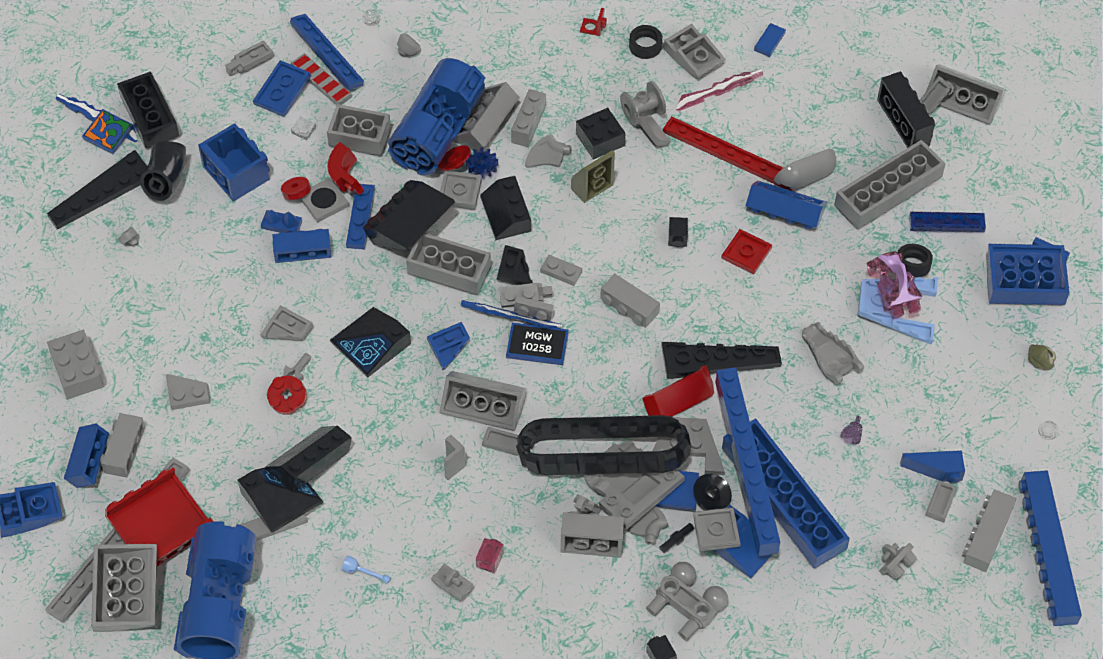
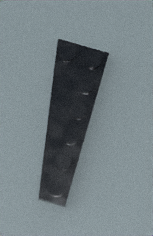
(109, 185)
(685, 359)

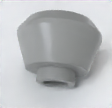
(407, 45)

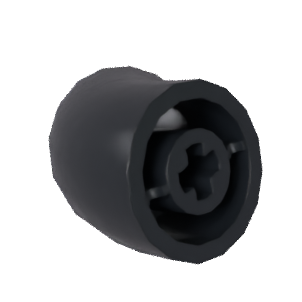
(163, 170)

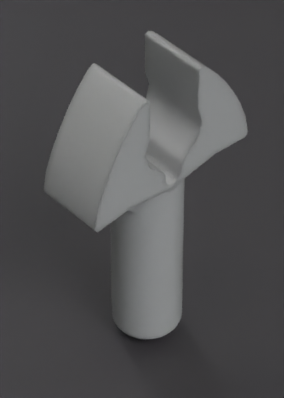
(298, 367)

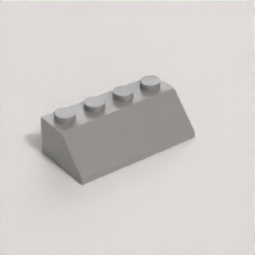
(969, 94)
(487, 116)
(482, 400)

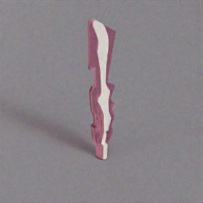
(717, 89)

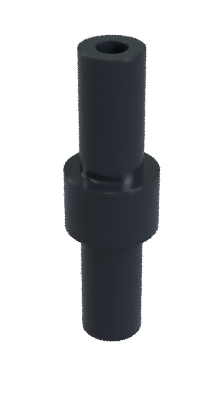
(676, 537)

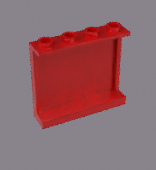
(157, 514)

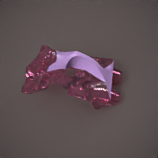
(900, 294)

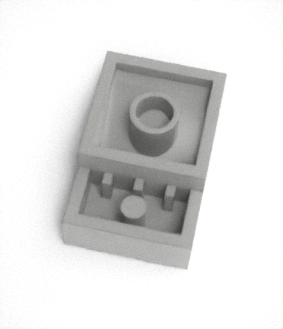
(693, 51)

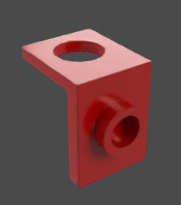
(599, 24)

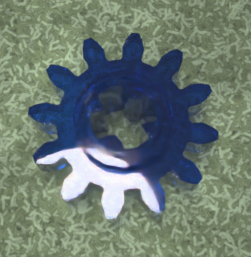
(482, 162)

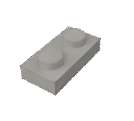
(561, 270)
(533, 308)

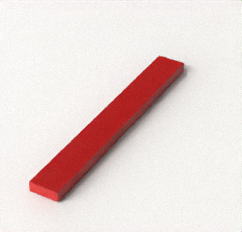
(723, 150)

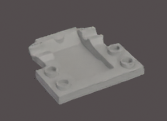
(632, 493)

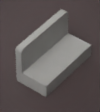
(454, 458)

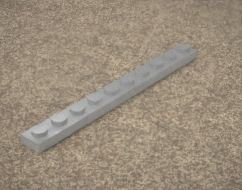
(82, 580)

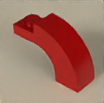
(339, 167)

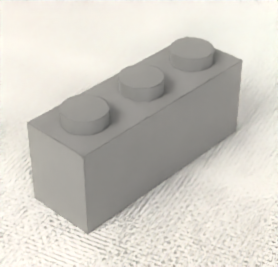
(528, 118)
(629, 300)
(122, 445)

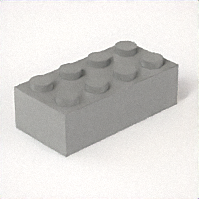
(449, 263)

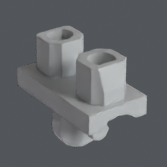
(903, 554)
(452, 582)

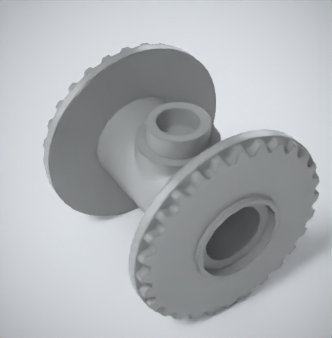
(643, 101)

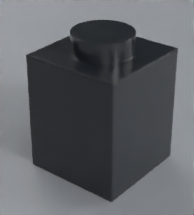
(678, 232)
(660, 648)

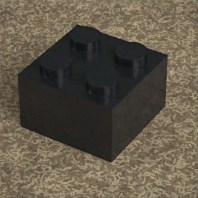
(600, 133)

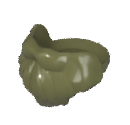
(1040, 358)

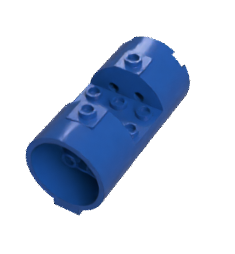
(436, 116)
(212, 616)

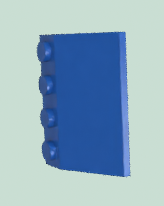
(1027, 274)

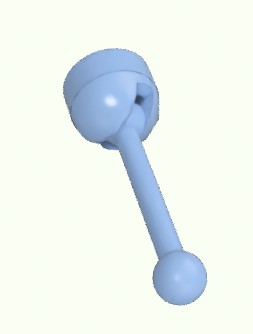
(351, 565)

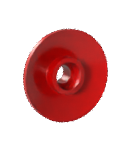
(455, 158)

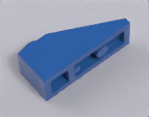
(941, 465)

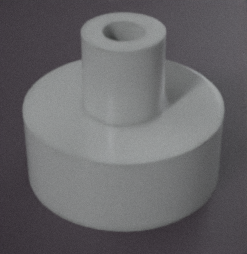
(127, 236)

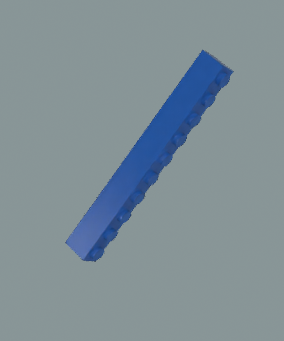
(747, 462)

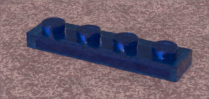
(947, 221)

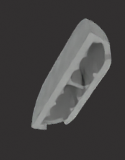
(807, 169)

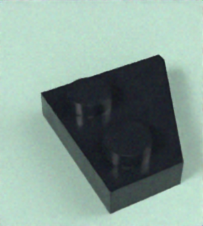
(513, 267)

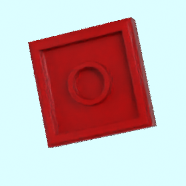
(746, 251)

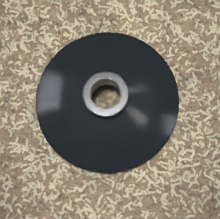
(716, 487)

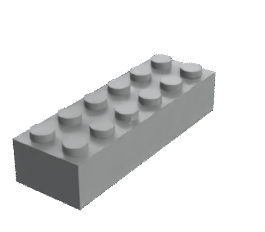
(889, 184)

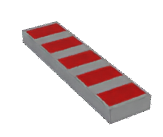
(322, 80)

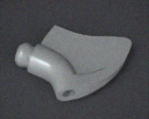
(547, 152)
(650, 525)

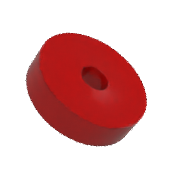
(295, 188)

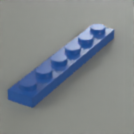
(326, 51)

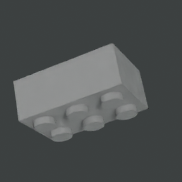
(359, 129)
(75, 364)
(592, 534)

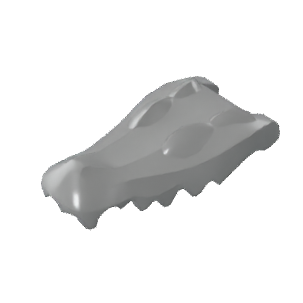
(831, 353)

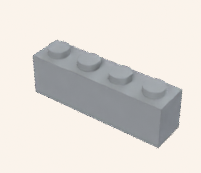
(990, 529)

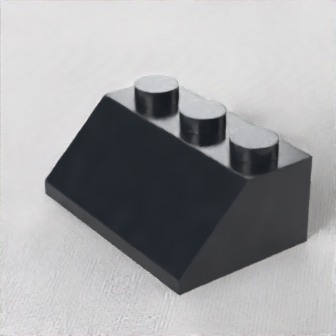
(506, 208)

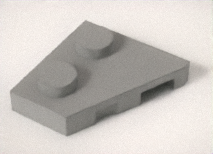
(286, 326)
(186, 392)

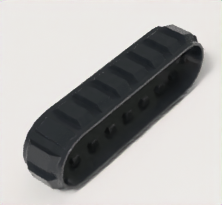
(603, 462)

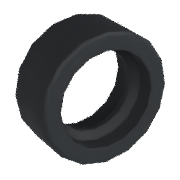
(645, 31)
(919, 252)

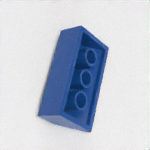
(786, 204)

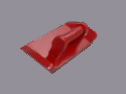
(680, 394)

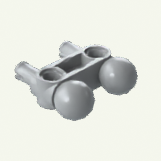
(686, 600)

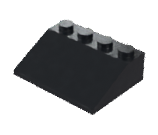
(407, 215)

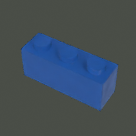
(301, 245)
(86, 455)

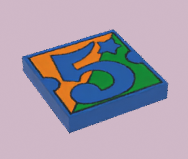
(107, 131)

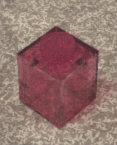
(489, 555)

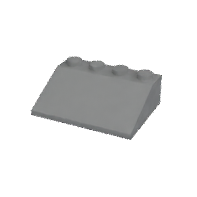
(123, 586)

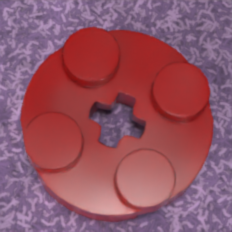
(292, 403)

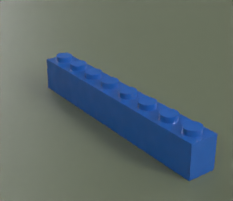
(1050, 548)

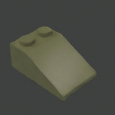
(594, 177)

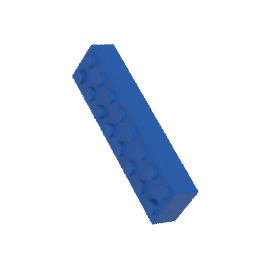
(795, 503)

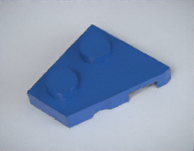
(448, 343)

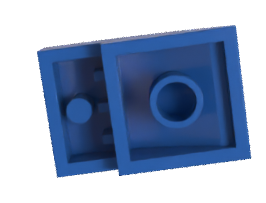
(29, 509)

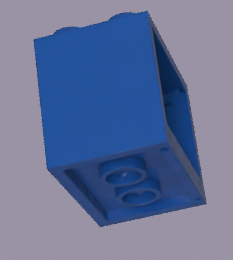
(234, 162)

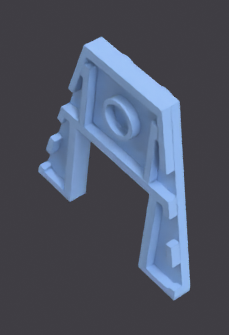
(872, 308)

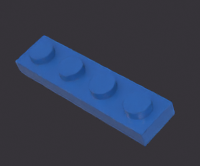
(359, 216)

